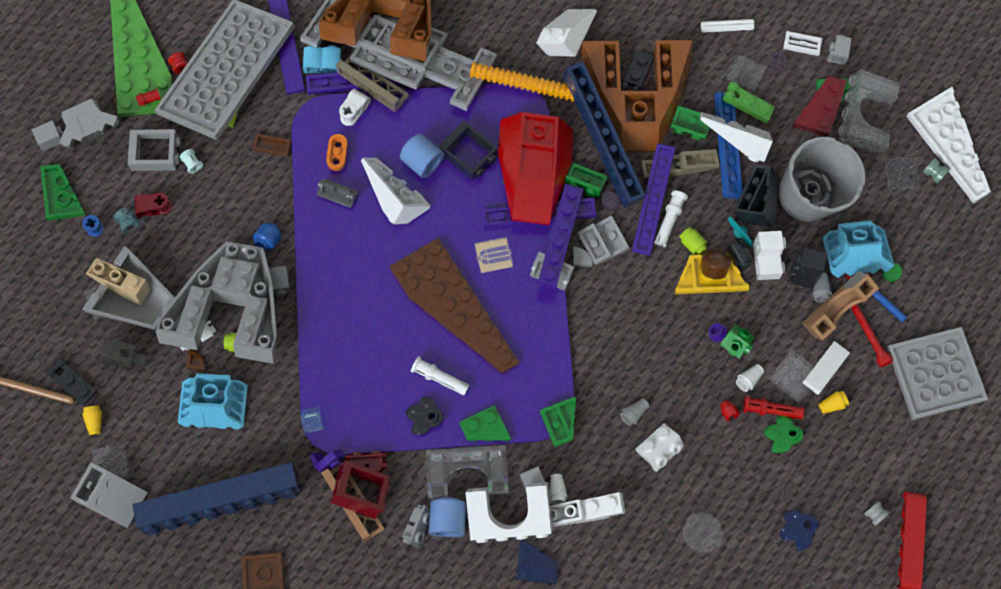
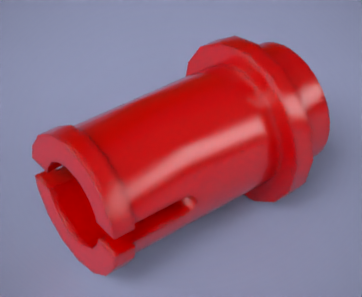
(147, 97)

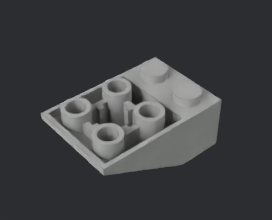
(108, 495)

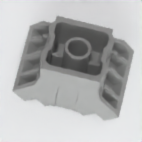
(85, 123)

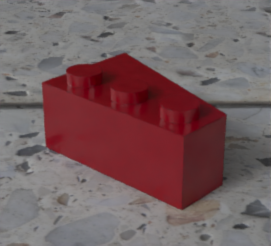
(822, 108)

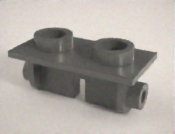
(336, 193)

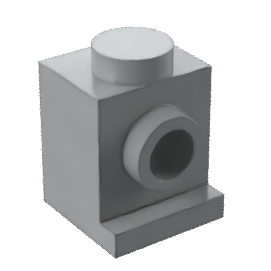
(839, 50)

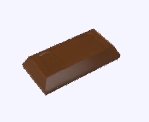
(271, 145)

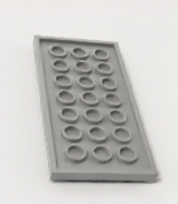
(224, 69)

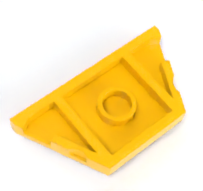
(693, 280)

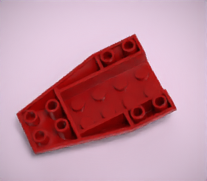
(534, 164)

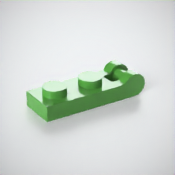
(748, 103)

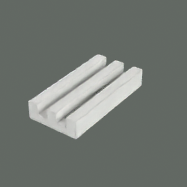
(802, 43)

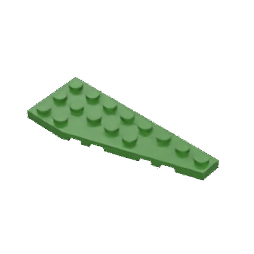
(136, 60)

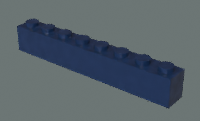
(603, 134)

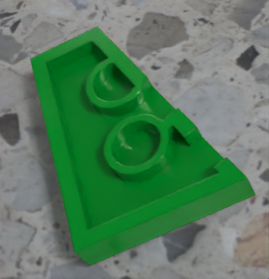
(58, 195)

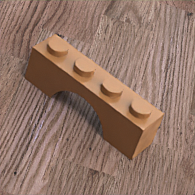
(825, 318)

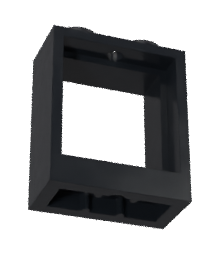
(456, 137)

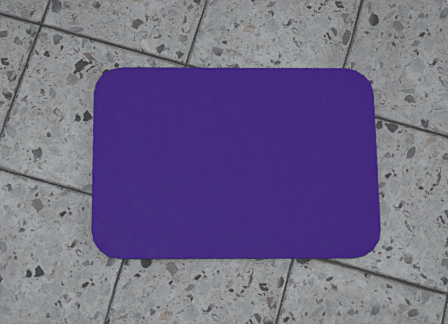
(354, 316)

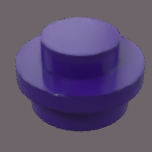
(717, 332)

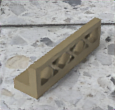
(371, 86)

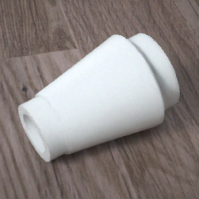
(749, 378)
(557, 490)

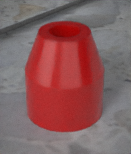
(728, 410)

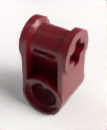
(152, 204)

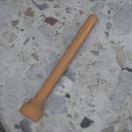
(36, 390)

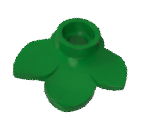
(781, 434)

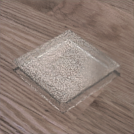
(791, 374)

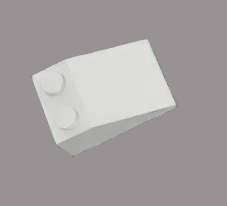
(566, 32)

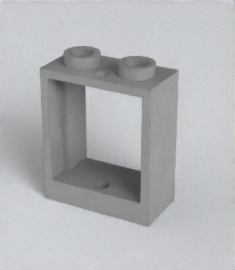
(153, 165)

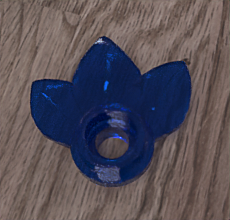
(796, 531)

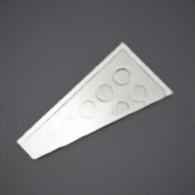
(949, 138)

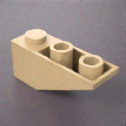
(120, 281)

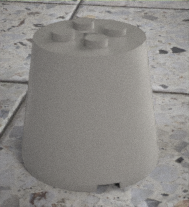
(821, 179)

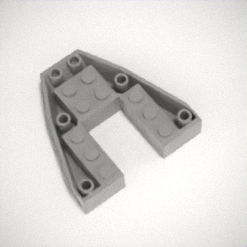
(232, 276)

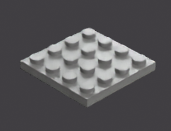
(937, 373)

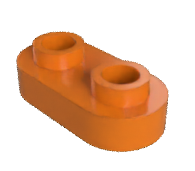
(337, 153)

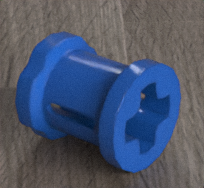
(88, 221)

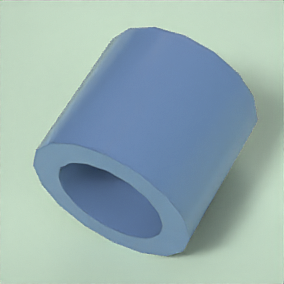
(421, 155)
(447, 517)

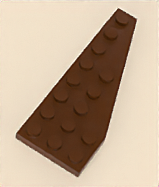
(442, 292)

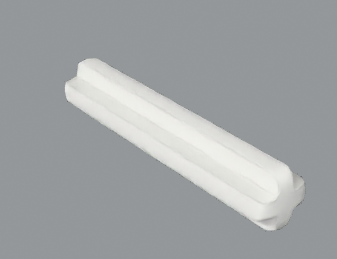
(727, 25)

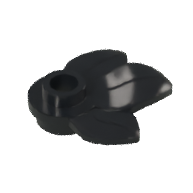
(421, 416)

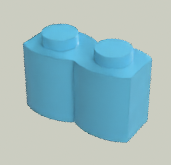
(321, 60)

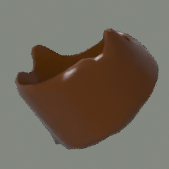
(715, 264)

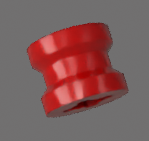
(178, 62)

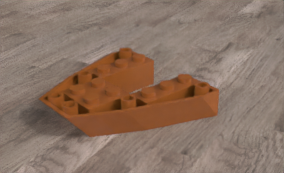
(411, 37)
(639, 116)

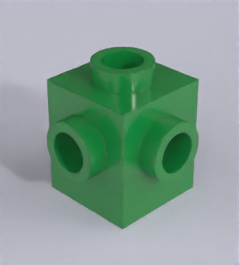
(738, 341)

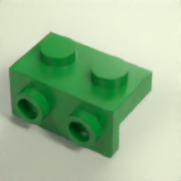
(690, 122)
(585, 178)

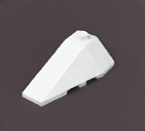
(749, 140)
(395, 198)

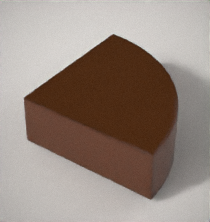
(195, 361)

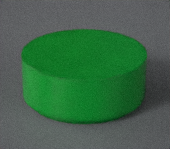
(893, 274)

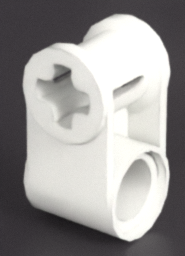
(353, 107)

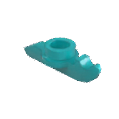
(740, 231)

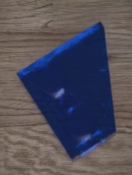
(535, 565)

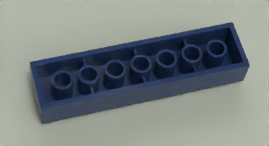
(216, 499)

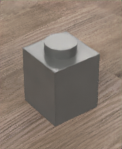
(280, 281)

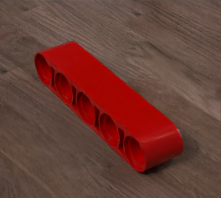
(912, 540)

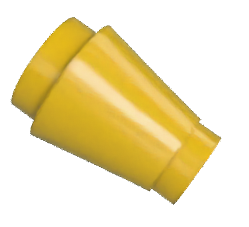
(834, 402)
(92, 417)

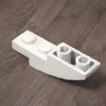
(587, 510)

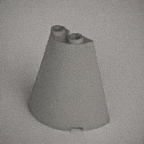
(113, 306)

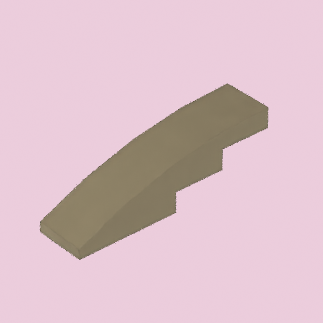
(686, 163)

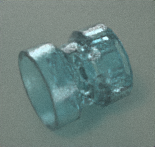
(125, 219)

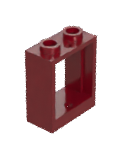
(354, 503)

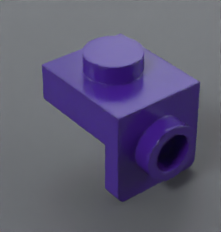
(329, 462)

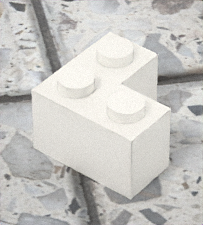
(767, 254)

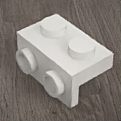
(660, 447)

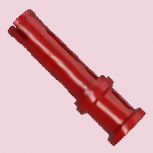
(761, 408)

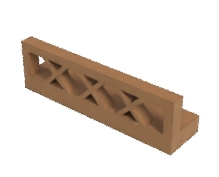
(351, 514)

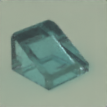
(311, 420)

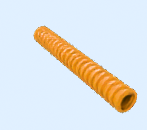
(522, 81)

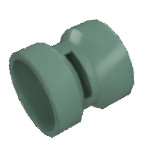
(938, 172)

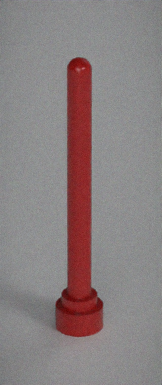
(883, 357)

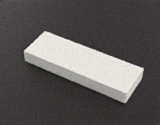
(826, 367)

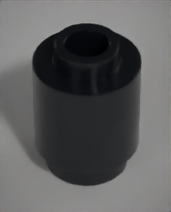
(740, 255)

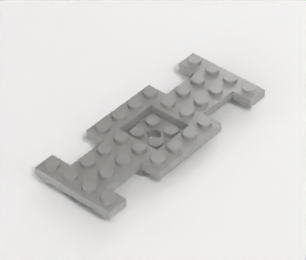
(440, 66)

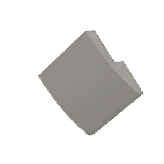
(596, 244)

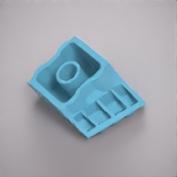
(857, 248)
(212, 402)

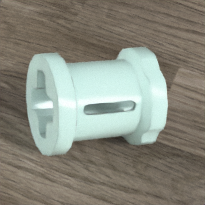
(191, 161)

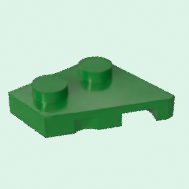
(485, 426)

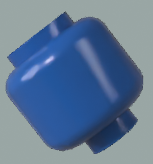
(267, 236)

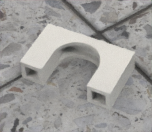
(485, 526)

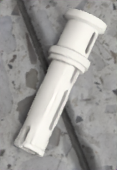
(673, 211)
(431, 372)

